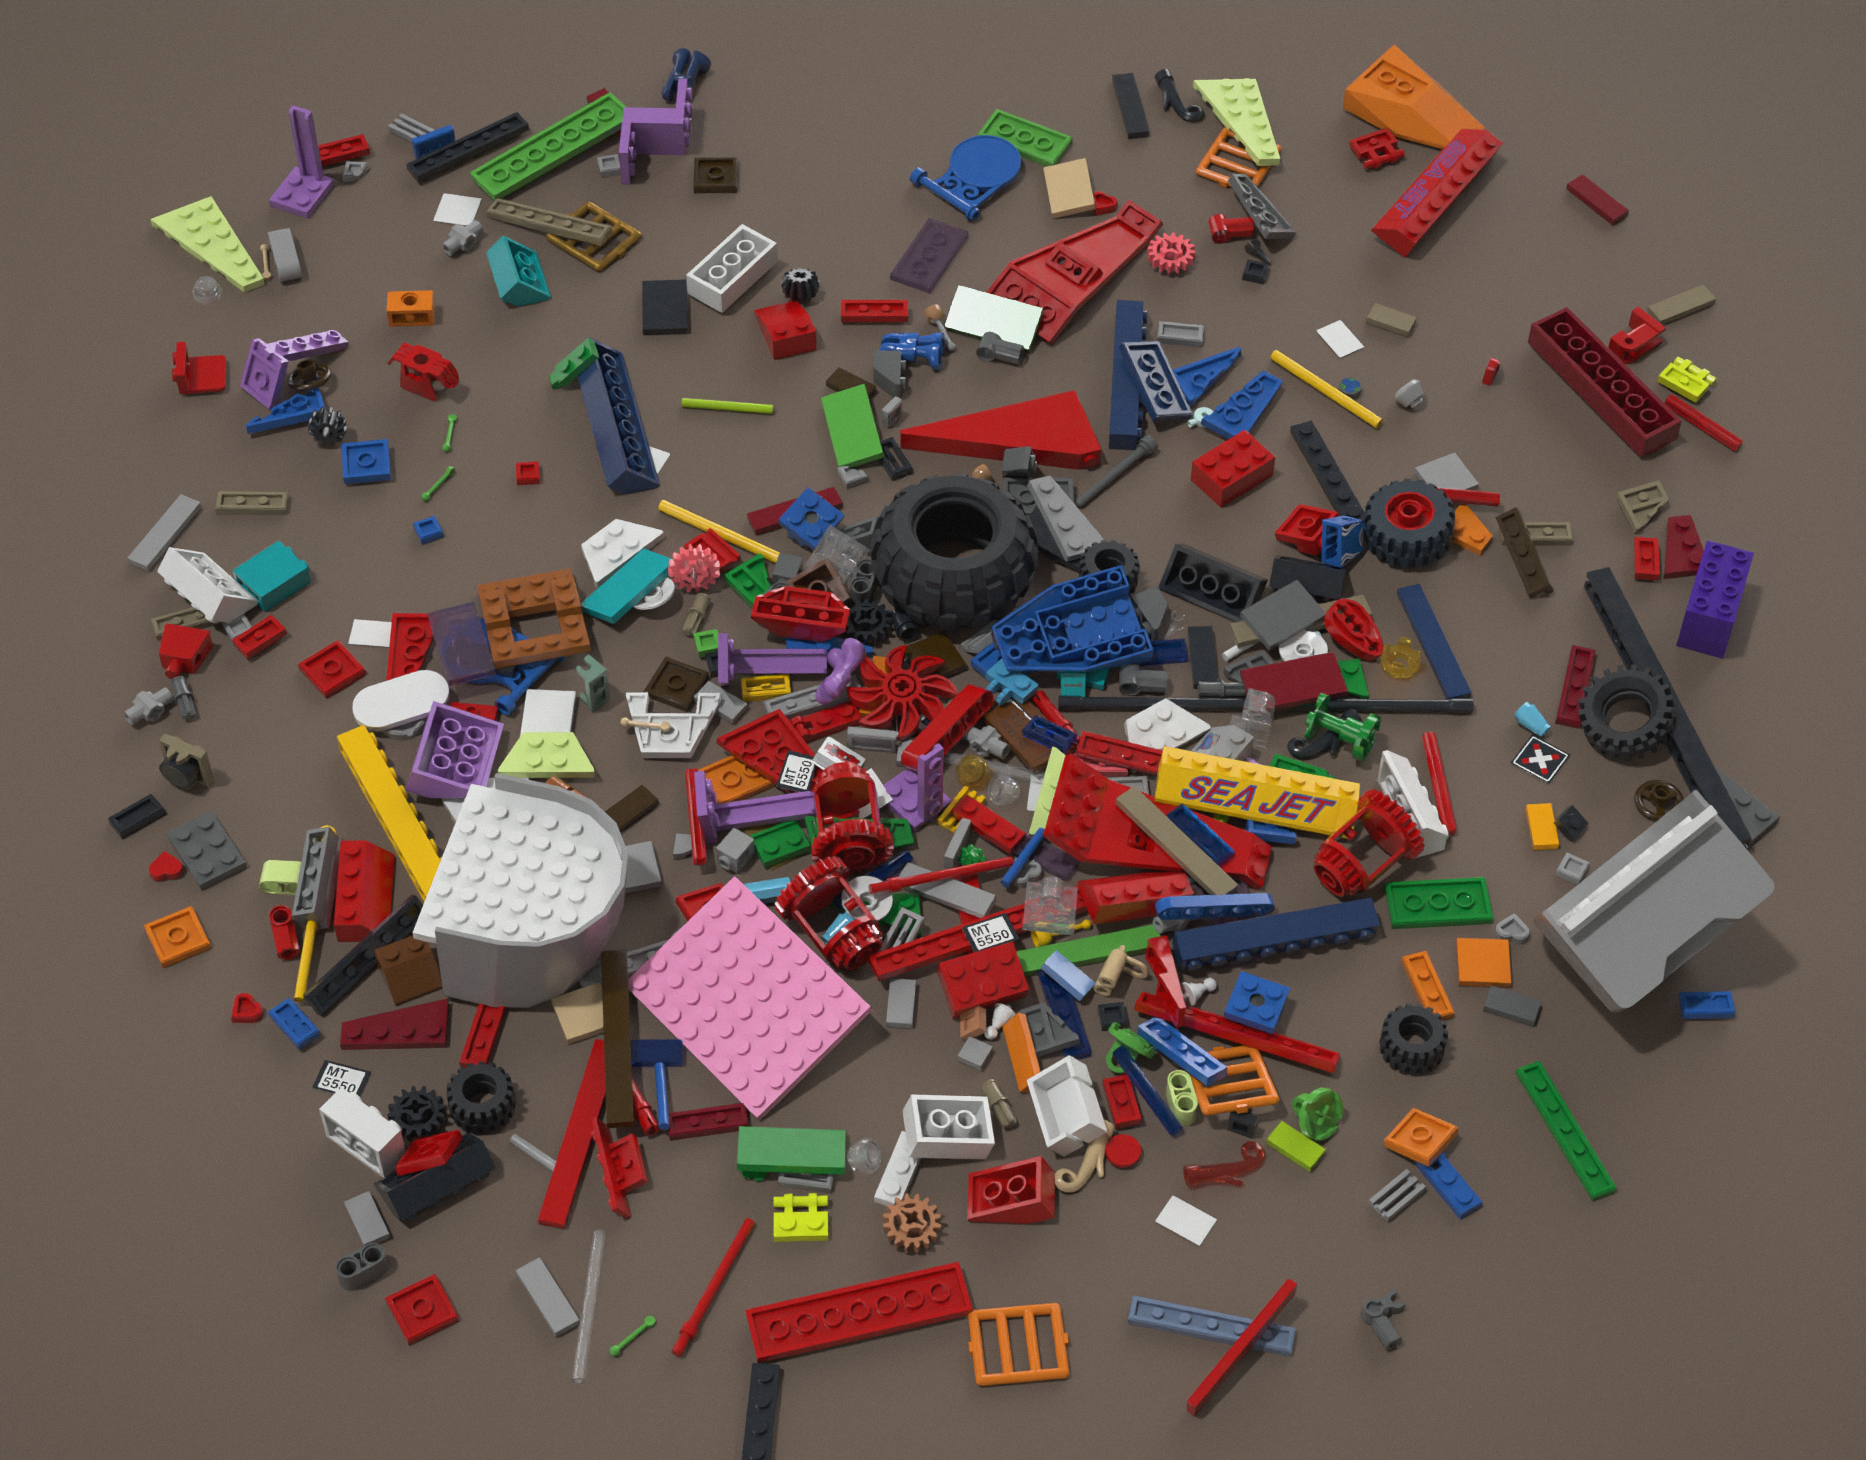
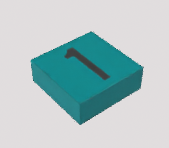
(1073, 684)

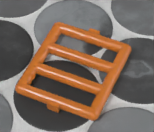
(1219, 144)
(1242, 1105)
(1008, 1375)

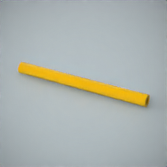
(1326, 389)
(724, 533)

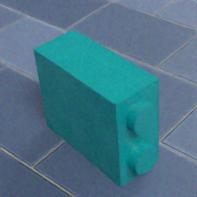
(273, 575)

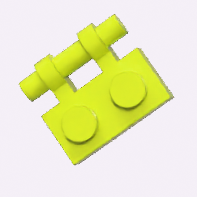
(1686, 379)
(800, 1225)

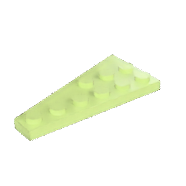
(1242, 111)
(209, 237)

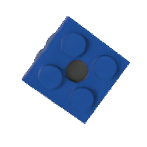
(810, 518)
(1257, 1002)

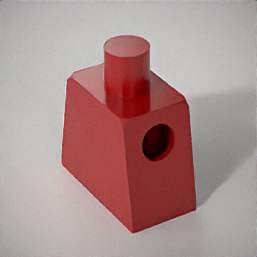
(183, 649)

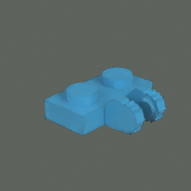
(1012, 684)

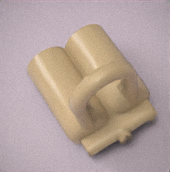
(1112, 969)

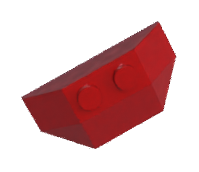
(801, 613)

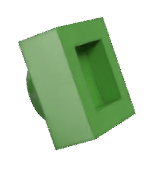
(706, 642)

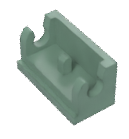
(595, 684)

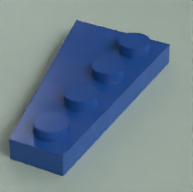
(1244, 407)

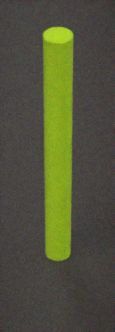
(728, 406)

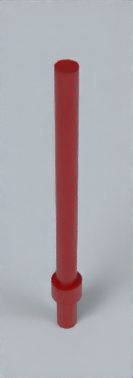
(895, 884)
(690, 1329)

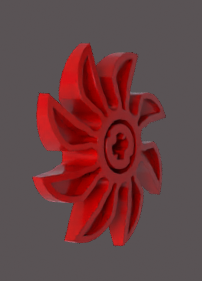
(901, 692)

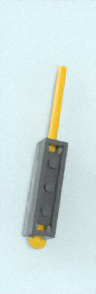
(315, 893)

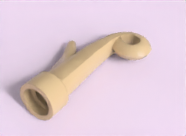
(1093, 1158)

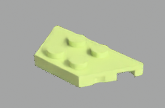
(547, 756)
(1047, 790)

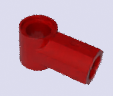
(1223, 228)
(284, 933)

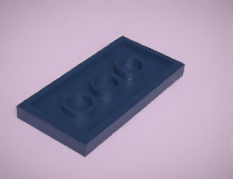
(1155, 381)

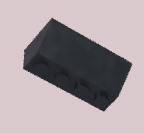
(1211, 582)
(427, 1187)

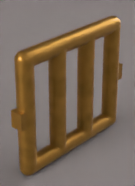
(584, 256)

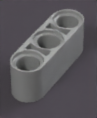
(284, 254)

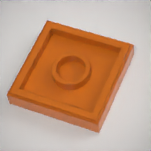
(177, 936)
(1483, 962)
(1421, 1137)

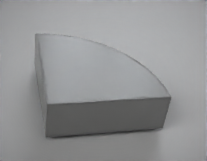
(354, 170)
(851, 477)
(682, 846)

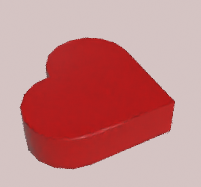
(1104, 204)
(1491, 371)
(165, 867)
(246, 1009)

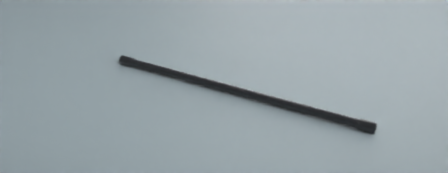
(1068, 702)

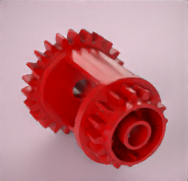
(1388, 827)
(856, 841)
(815, 890)

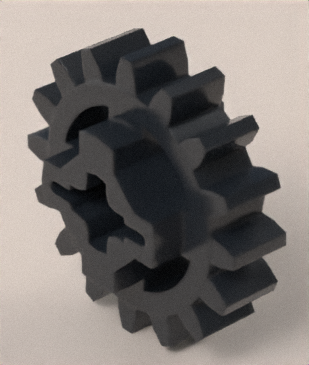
(866, 622)
(417, 1112)

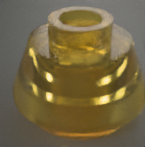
(979, 772)

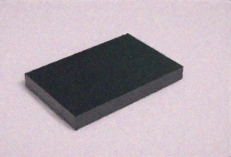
(664, 307)
(1046, 543)

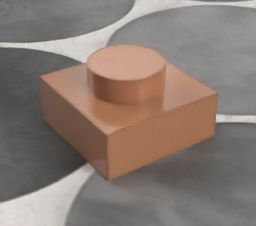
(973, 1023)

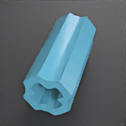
(768, 890)

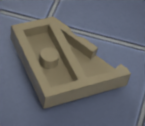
(1642, 503)

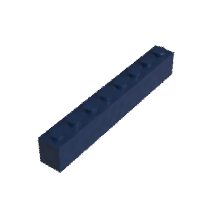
(1125, 395)
(1275, 934)

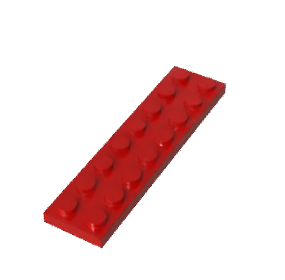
(858, 1312)

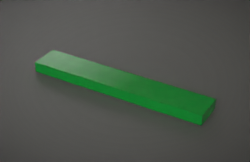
(1566, 1131)

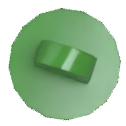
(1133, 1042)
(1318, 1113)

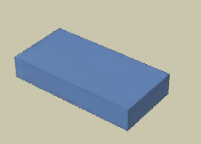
(1068, 975)

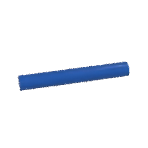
(1023, 858)
(661, 1091)

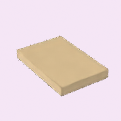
(1069, 188)

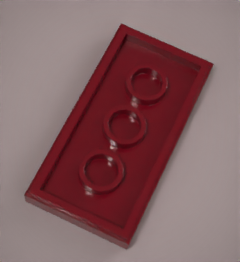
(1297, 680)

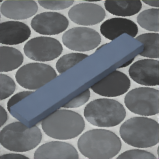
(1206, 1325)

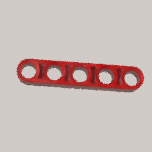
(949, 724)

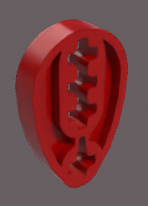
(1343, 633)

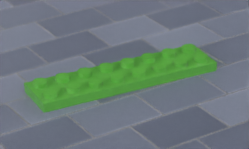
(550, 147)

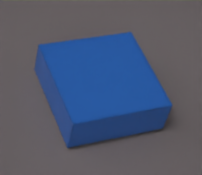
(428, 530)

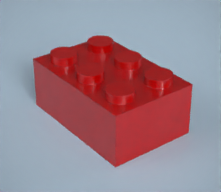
(1232, 468)
(982, 979)

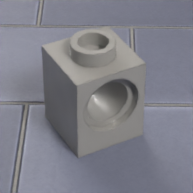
(735, 851)

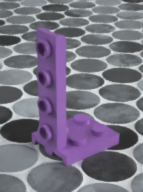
(305, 184)
(268, 362)
(766, 661)
(919, 794)
(746, 813)

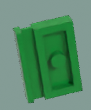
(780, 843)

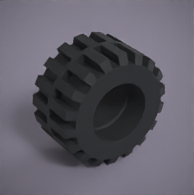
(1109, 555)
(1418, 1022)
(484, 1115)

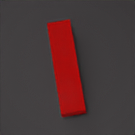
(1168, 987)

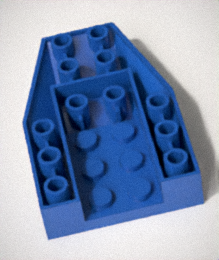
(1075, 627)

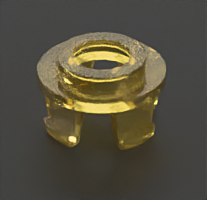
(1404, 651)

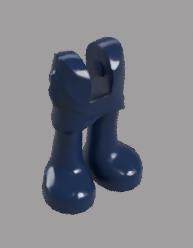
(683, 60)

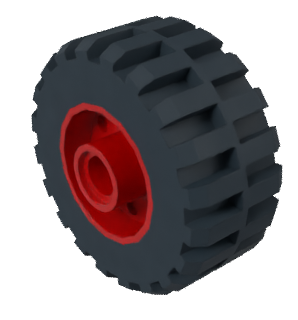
(1409, 523)

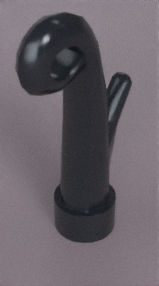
(1165, 82)
(1327, 739)

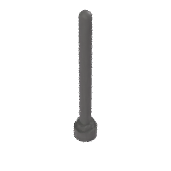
(1145, 446)

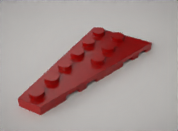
(765, 746)

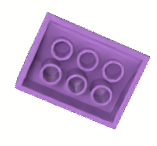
(453, 753)

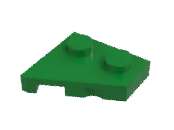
(749, 579)

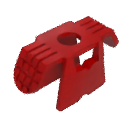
(429, 365)

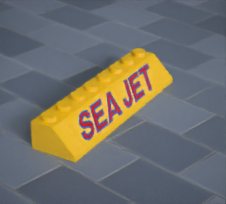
(1255, 791)

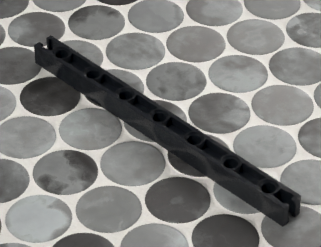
(1684, 743)

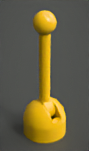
(1043, 938)

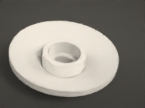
(657, 596)
(1302, 645)
(879, 903)

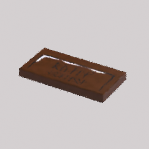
(1009, 721)

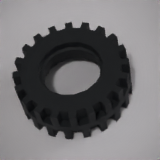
(1622, 686)

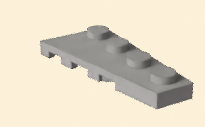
(1063, 518)

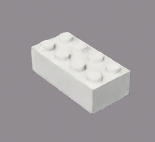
(732, 268)

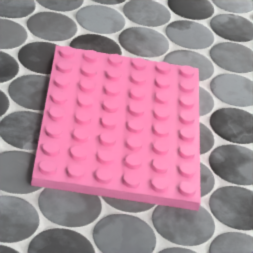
(748, 998)

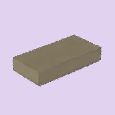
(1391, 320)

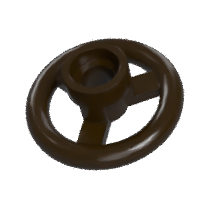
(308, 372)
(1659, 796)

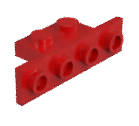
(621, 1166)

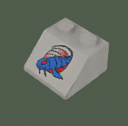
(1226, 742)

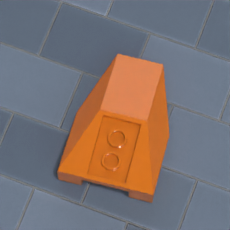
(1407, 101)

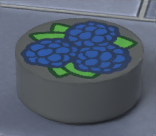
(1350, 387)

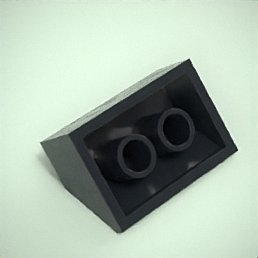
(1315, 577)

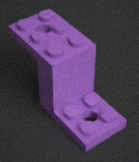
(655, 131)

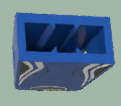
(1341, 540)

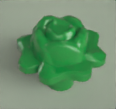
(971, 855)

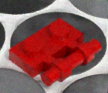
(1375, 143)

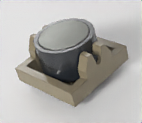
(184, 763)

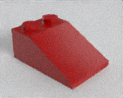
(787, 329)
(1012, 1193)

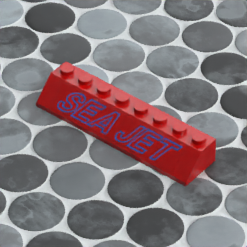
(1436, 189)

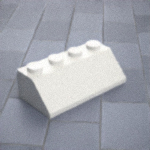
(205, 585)
(1402, 784)

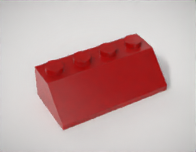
(362, 889)
(1131, 894)

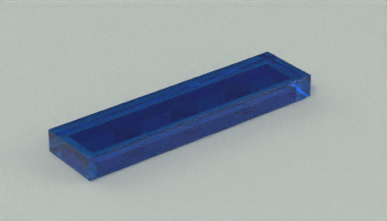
(1064, 1006)

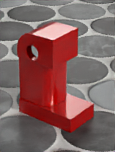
(1639, 340)

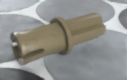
(696, 614)
(999, 1103)

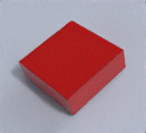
(528, 473)

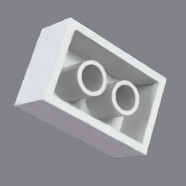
(948, 1127)
(363, 1132)

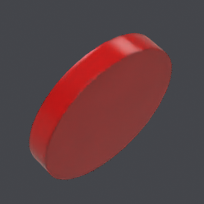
(1123, 1151)

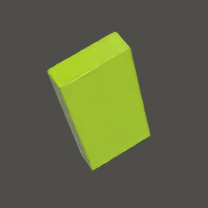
(1295, 1146)

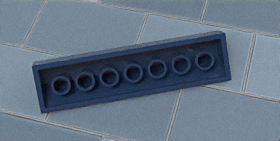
(617, 423)

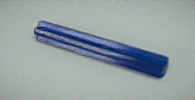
(883, 872)
(1147, 1090)

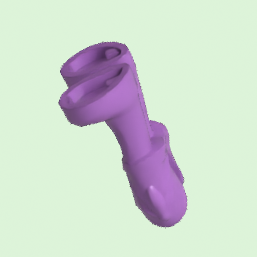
(843, 663)

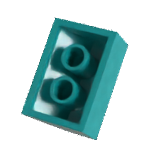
(517, 273)

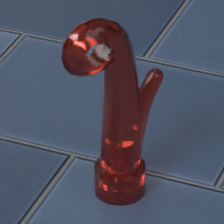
(1224, 1172)

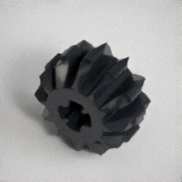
(800, 284)
(327, 426)

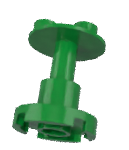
(1350, 731)

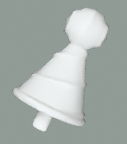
(1192, 992)
(1001, 1016)

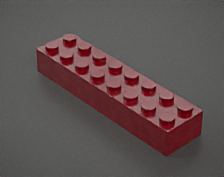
(1604, 382)

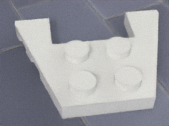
(685, 728)

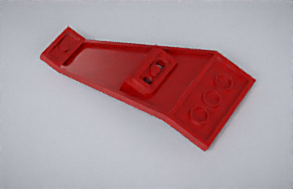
(1095, 251)
(1097, 831)

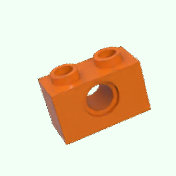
(410, 308)

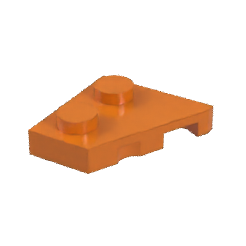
(1470, 531)

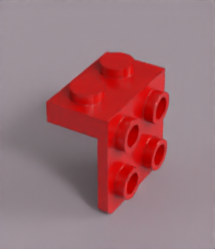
(198, 373)

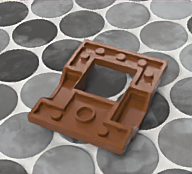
(528, 596)

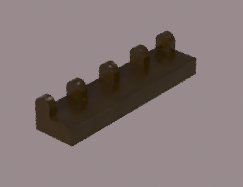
(1524, 553)

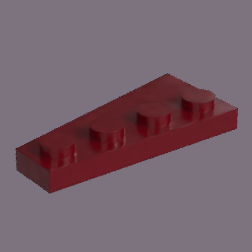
(399, 1029)

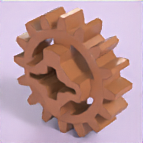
(907, 1212)

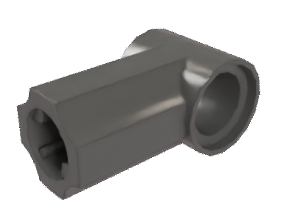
(994, 347)
(1134, 680)

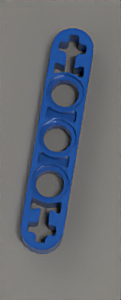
(1214, 906)

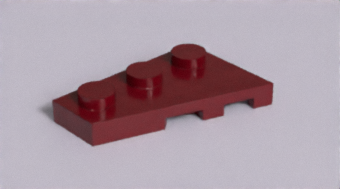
(1682, 548)

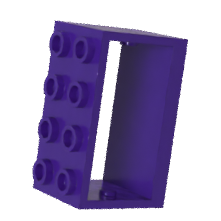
(1715, 599)

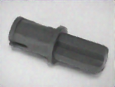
(1220, 689)
(183, 697)

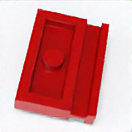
(725, 553)

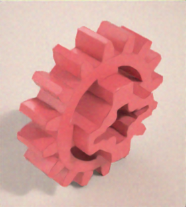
(1171, 253)
(683, 573)

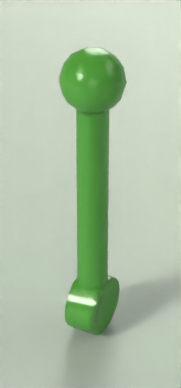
(452, 419)
(449, 472)
(649, 1322)

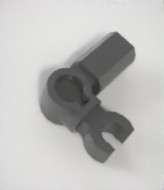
(1375, 1313)

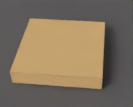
(580, 1012)

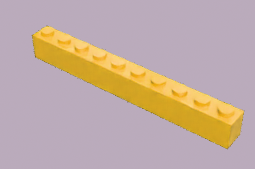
(391, 806)

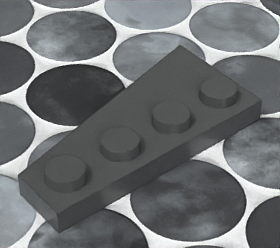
(1262, 211)

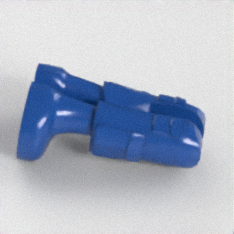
(915, 346)

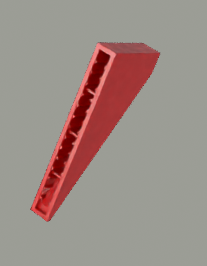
(1050, 425)

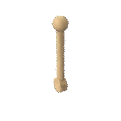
(266, 275)
(664, 726)

